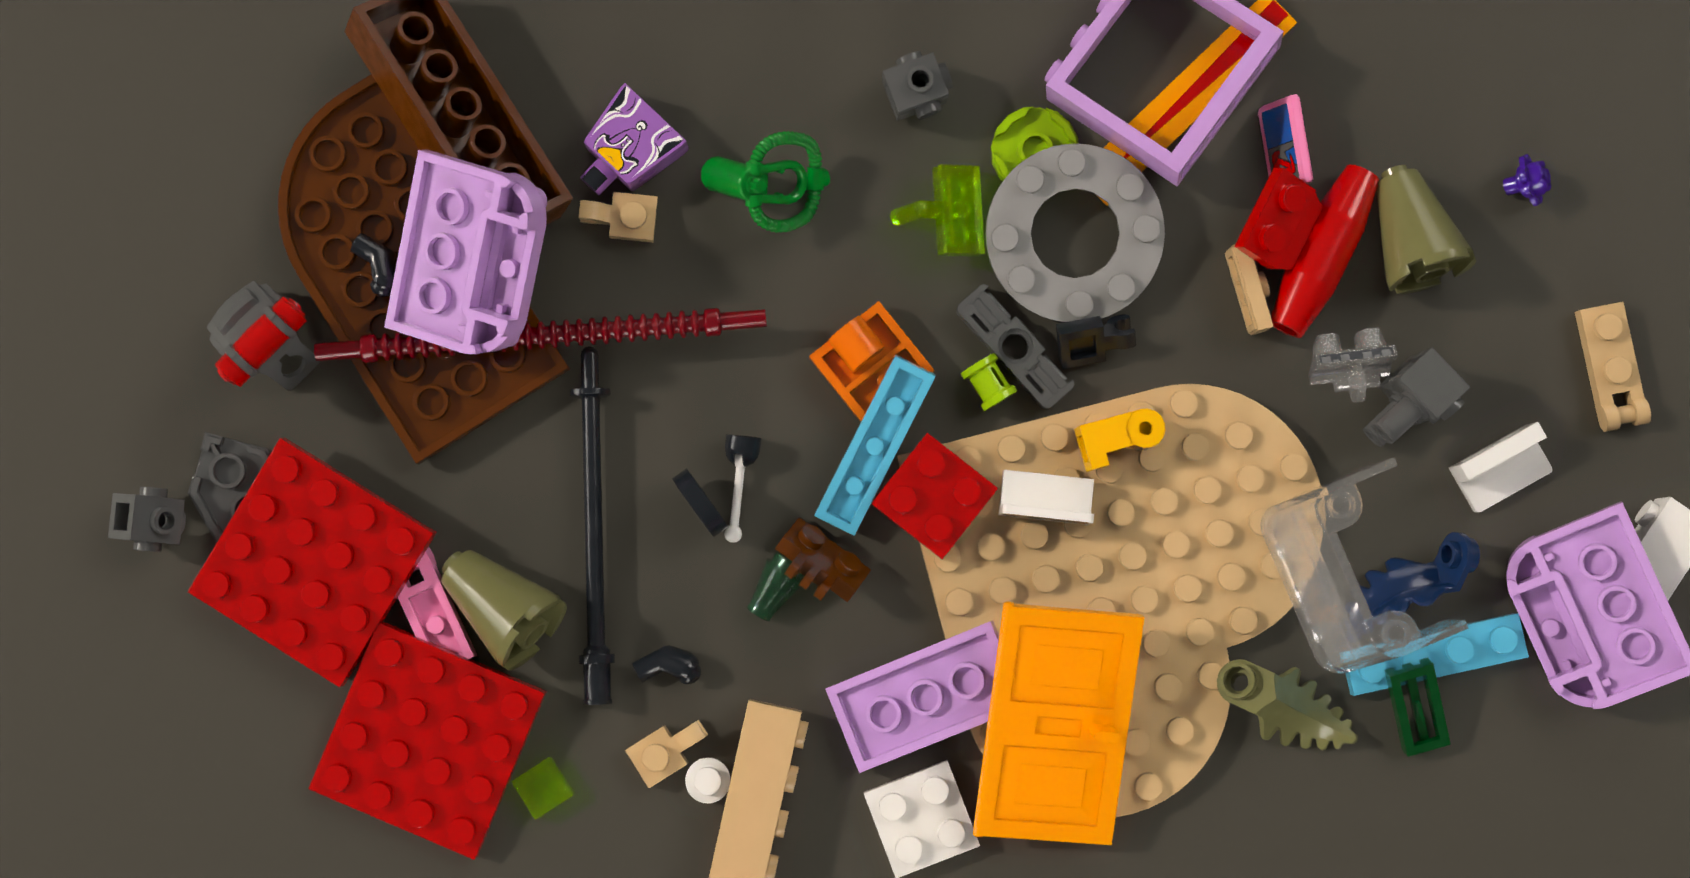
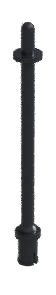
(596, 656)

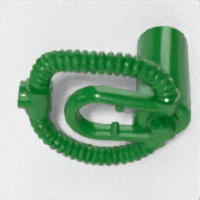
(750, 180)

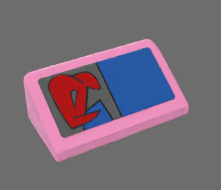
(1285, 137)

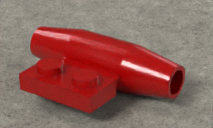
(1307, 239)

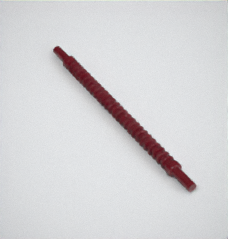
(712, 322)

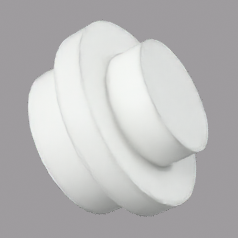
(707, 780)

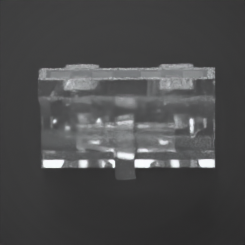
(1353, 368)

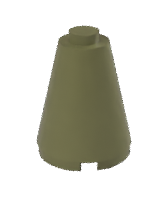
(1417, 233)
(502, 606)

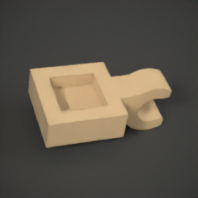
(629, 216)
(662, 754)

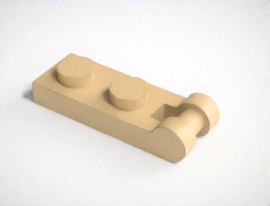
(1612, 366)

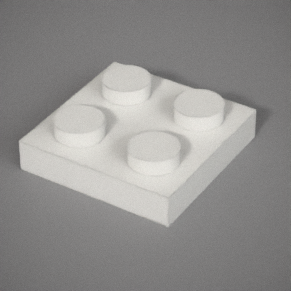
(921, 819)

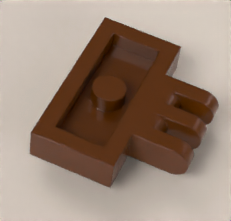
(821, 561)

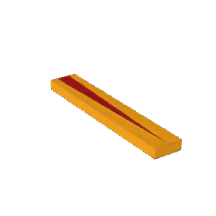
(1193, 89)

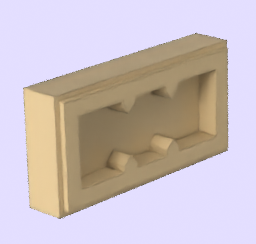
(1250, 290)

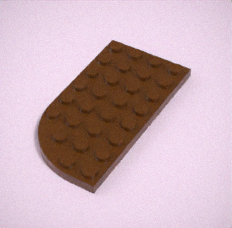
(355, 177)

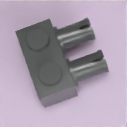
(1418, 392)

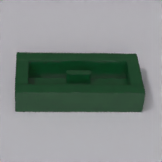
(1409, 674)

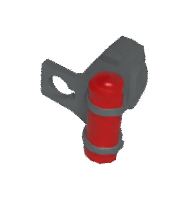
(255, 332)

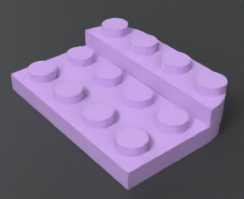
(467, 255)
(1596, 610)

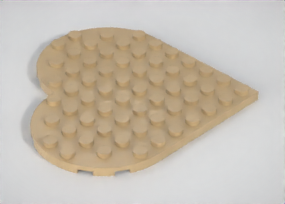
(1167, 541)

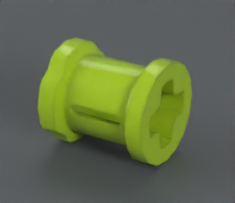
(989, 382)

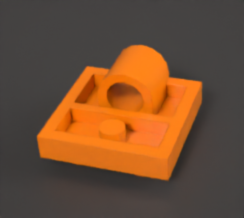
(860, 355)

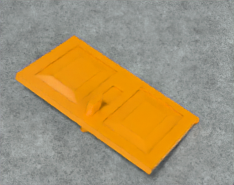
(1058, 724)

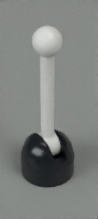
(740, 452)

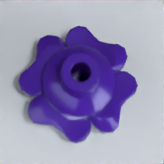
(1530, 180)

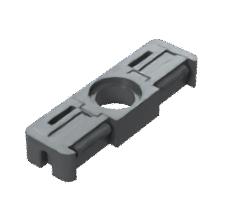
(1033, 371)

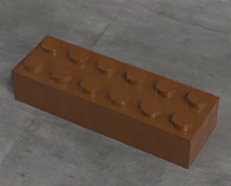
(449, 91)

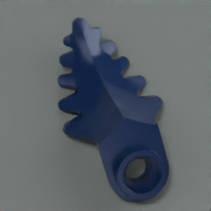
(1422, 582)

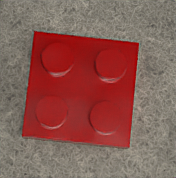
(934, 496)

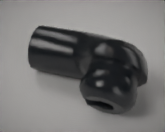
(382, 263)
(670, 660)

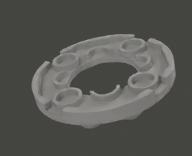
(1085, 169)

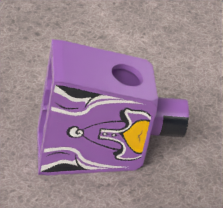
(630, 143)

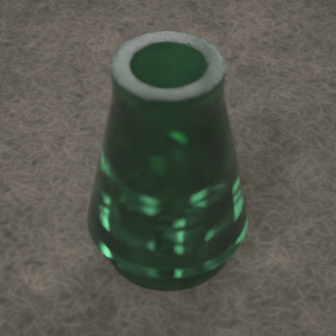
(773, 587)

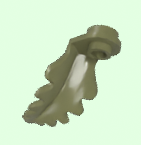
(1286, 705)

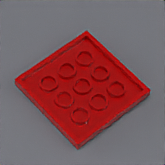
(312, 562)
(427, 740)

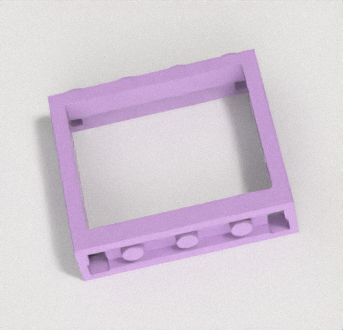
(1176, 164)

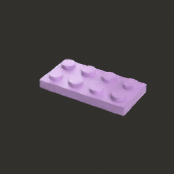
(917, 697)

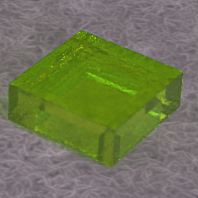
(543, 787)

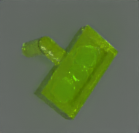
(955, 208)

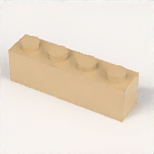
(757, 790)

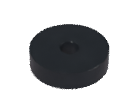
(700, 502)

